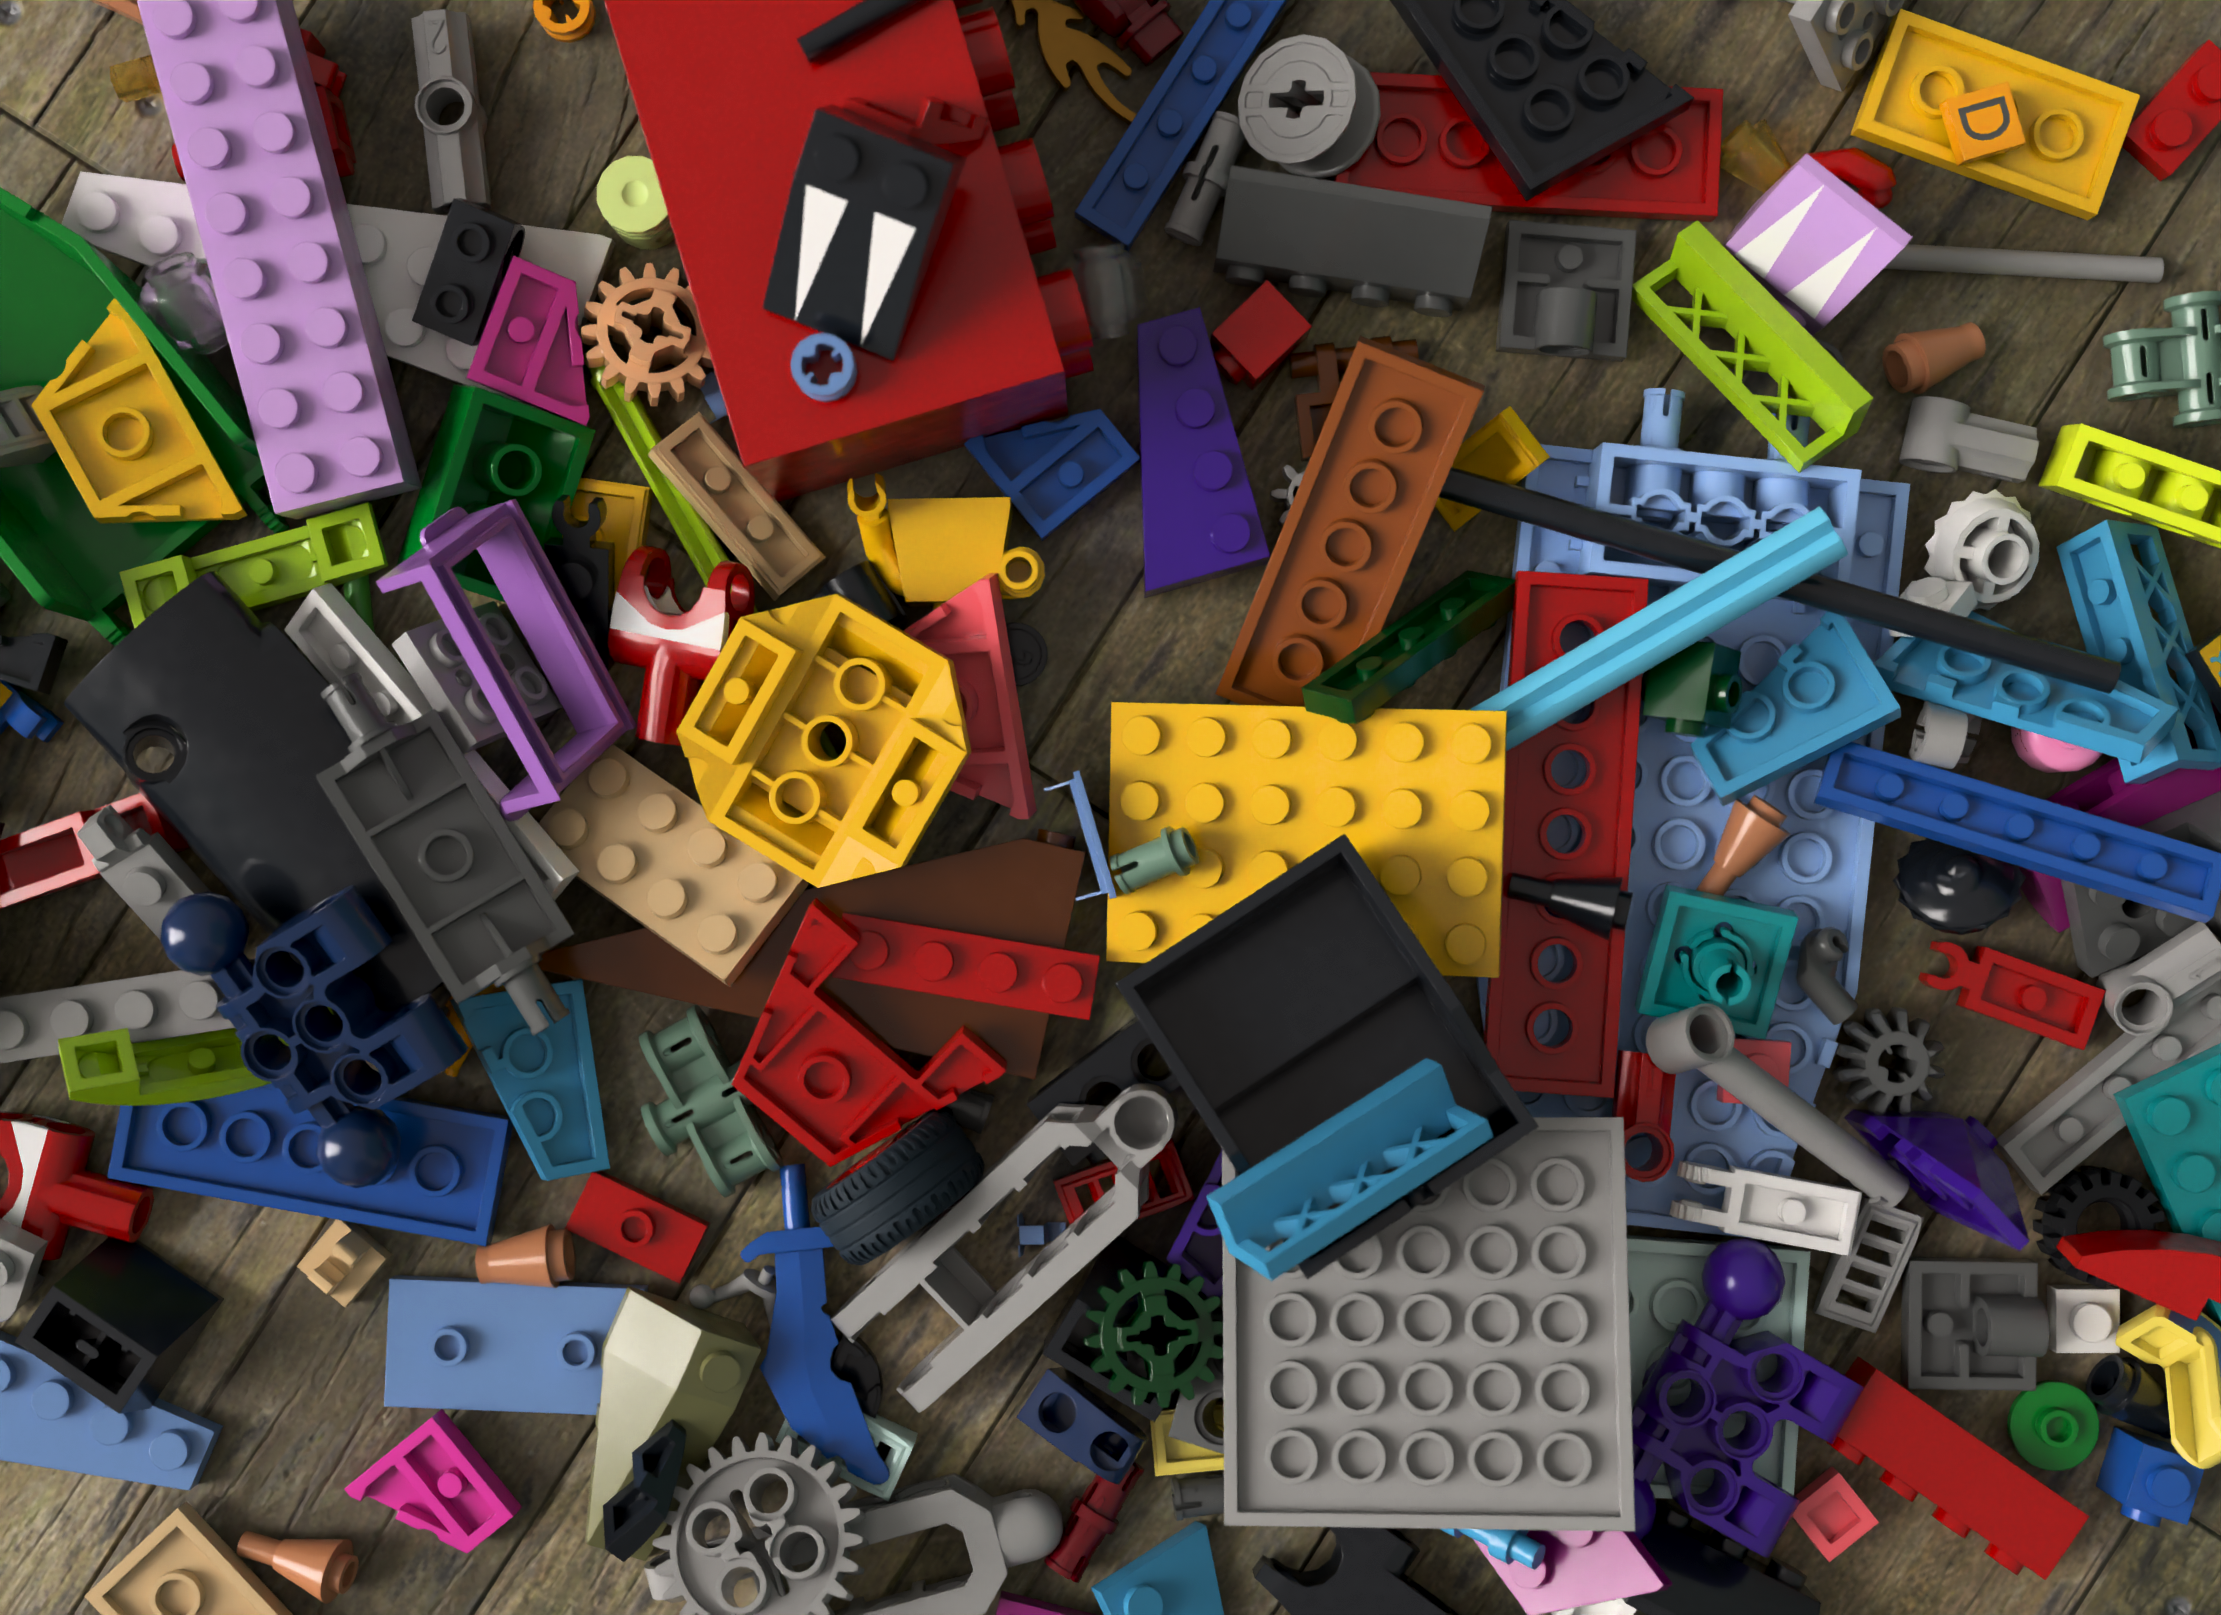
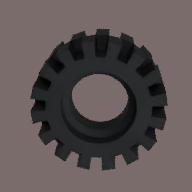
(2079, 1192)

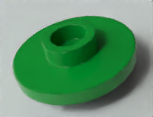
(2053, 1425)

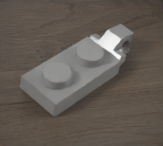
(138, 866)

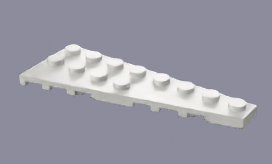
(156, 220)

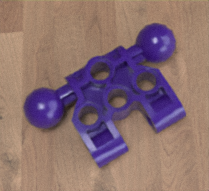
(1741, 1284)

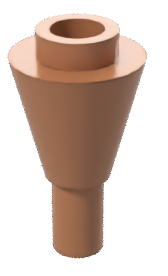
(1746, 839)
(315, 1565)

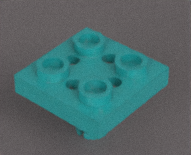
(1717, 963)

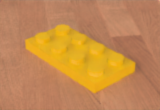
(2067, 118)

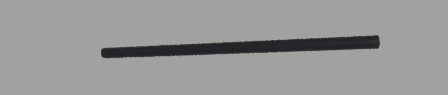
(1816, 591)

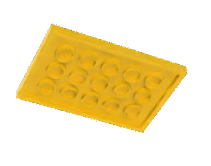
(1280, 783)

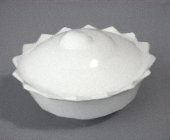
(1985, 543)

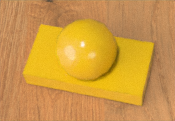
(1498, 450)

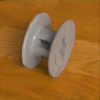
(1294, 78)

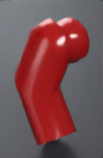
(1861, 170)

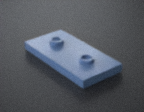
(497, 1344)

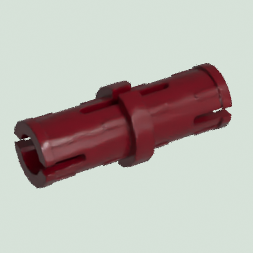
(1089, 1523)

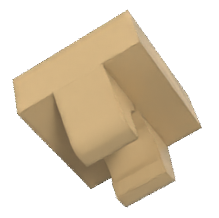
(344, 1261)

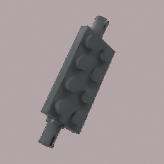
(444, 854)

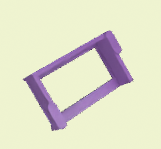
(550, 629)

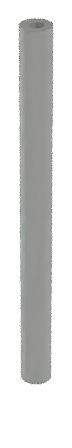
(2029, 263)

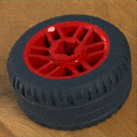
(898, 1187)

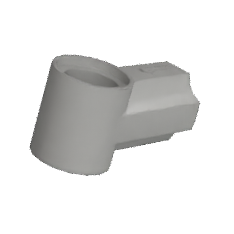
(1949, 438)
(2168, 974)

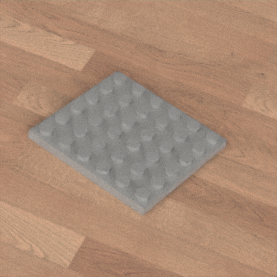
(1449, 1361)

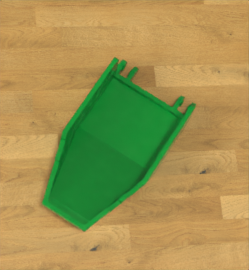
(49, 301)

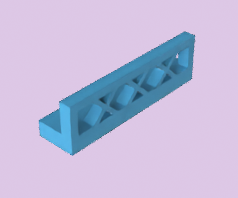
(2116, 623)
(1344, 1164)

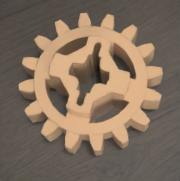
(628, 324)

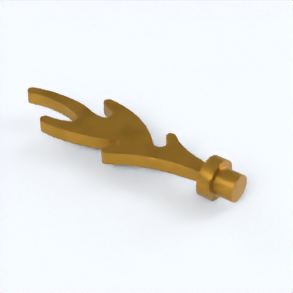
(1070, 46)

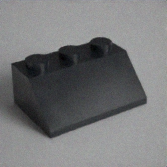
(1716, 1574)

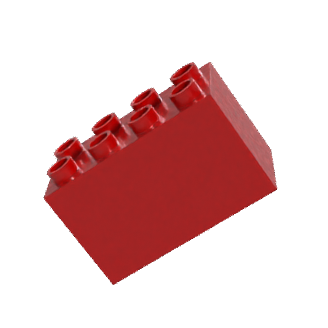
(725, 128)

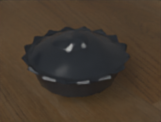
(1956, 887)

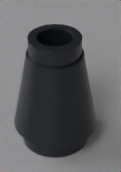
(2129, 1394)

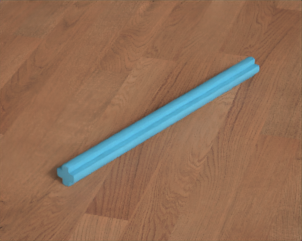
(1668, 626)

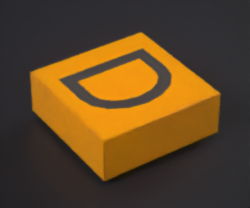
(1982, 123)

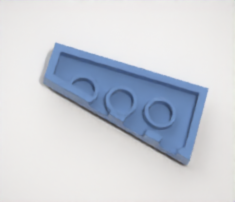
(65, 1428)

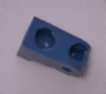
(1082, 1425)

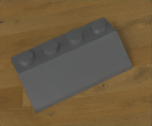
(1350, 241)

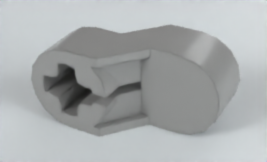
(1945, 736)

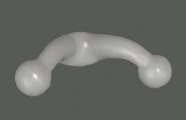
(750, 1280)

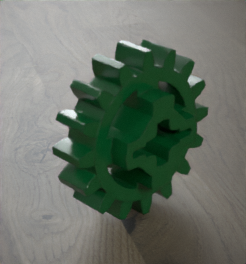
(1158, 1364)

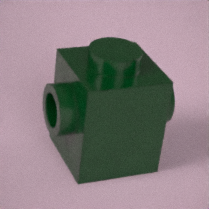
(1694, 689)

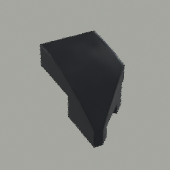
(644, 1503)

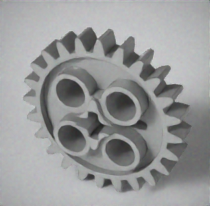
(812, 1510)

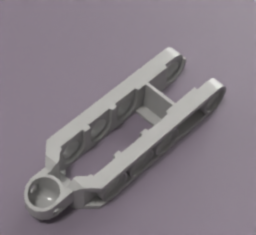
(1126, 1131)
(996, 1531)

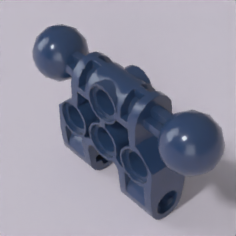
(325, 1054)

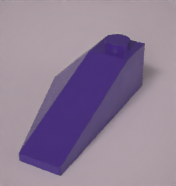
(1949, 1168)

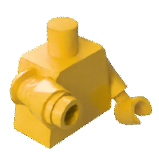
(942, 545)

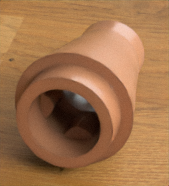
(1929, 356)
(529, 1259)

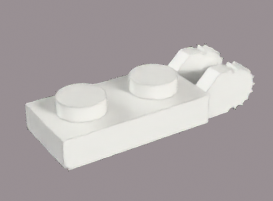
(1774, 1207)

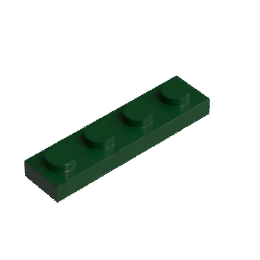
(1409, 647)

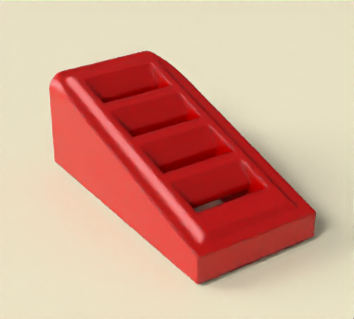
(1178, 1193)

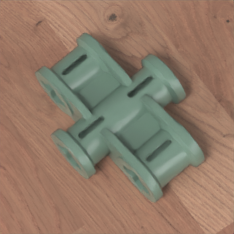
(2173, 360)
(722, 1121)

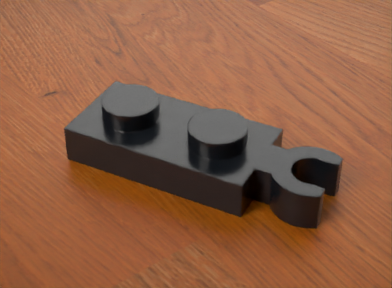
(585, 569)

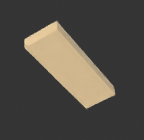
(736, 506)

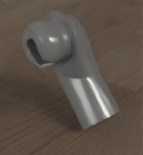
(1817, 972)

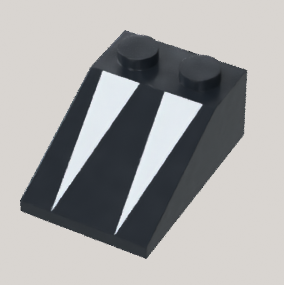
(860, 229)

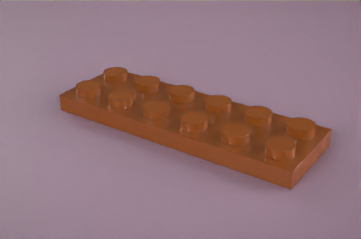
(1351, 522)

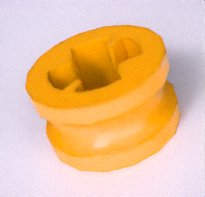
(572, 30)

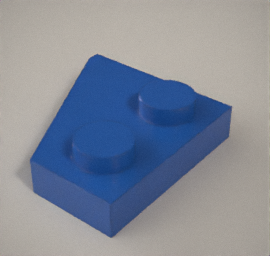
(1055, 466)

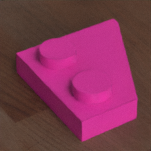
(534, 343)
(439, 1485)

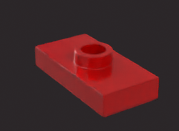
(637, 1225)

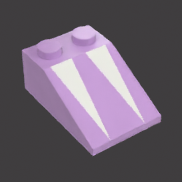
(1814, 243)

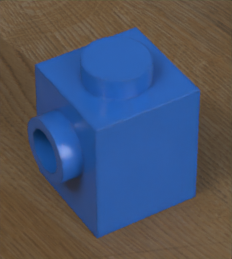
(2148, 1478)

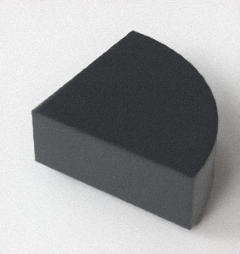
(859, 1365)

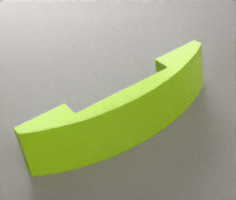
(271, 568)
(154, 1072)

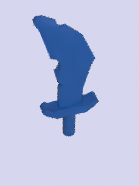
(804, 1338)

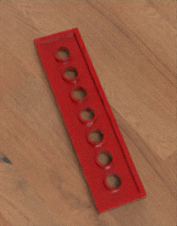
(1604, 809)

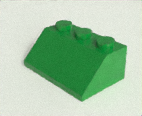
(492, 454)

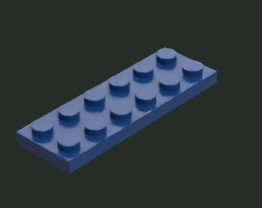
(265, 1155)

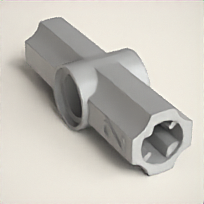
(447, 76)

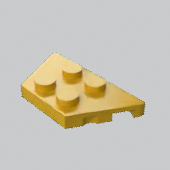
(131, 433)

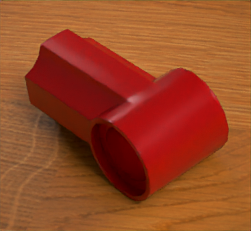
(1646, 1102)

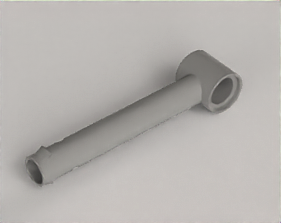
(1705, 1041)

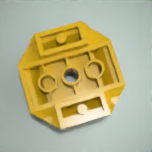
(761, 726)

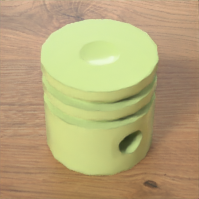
(634, 203)

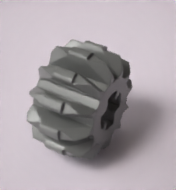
(1881, 1084)

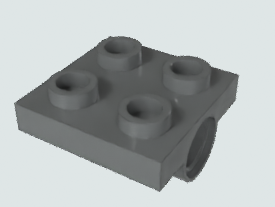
(1566, 290)
(1971, 1324)

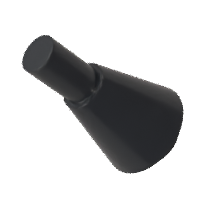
(1587, 902)

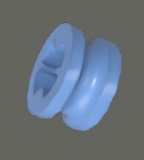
(809, 352)

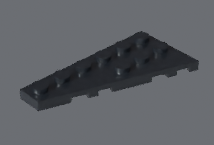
(1540, 83)

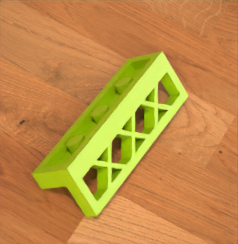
(1770, 336)

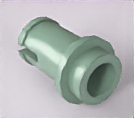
(1155, 859)

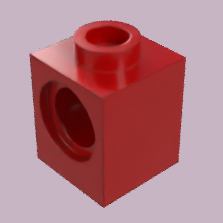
(1258, 337)

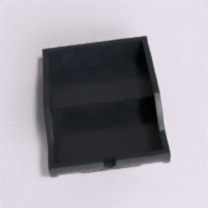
(1305, 1010)

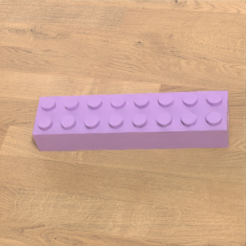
(281, 252)

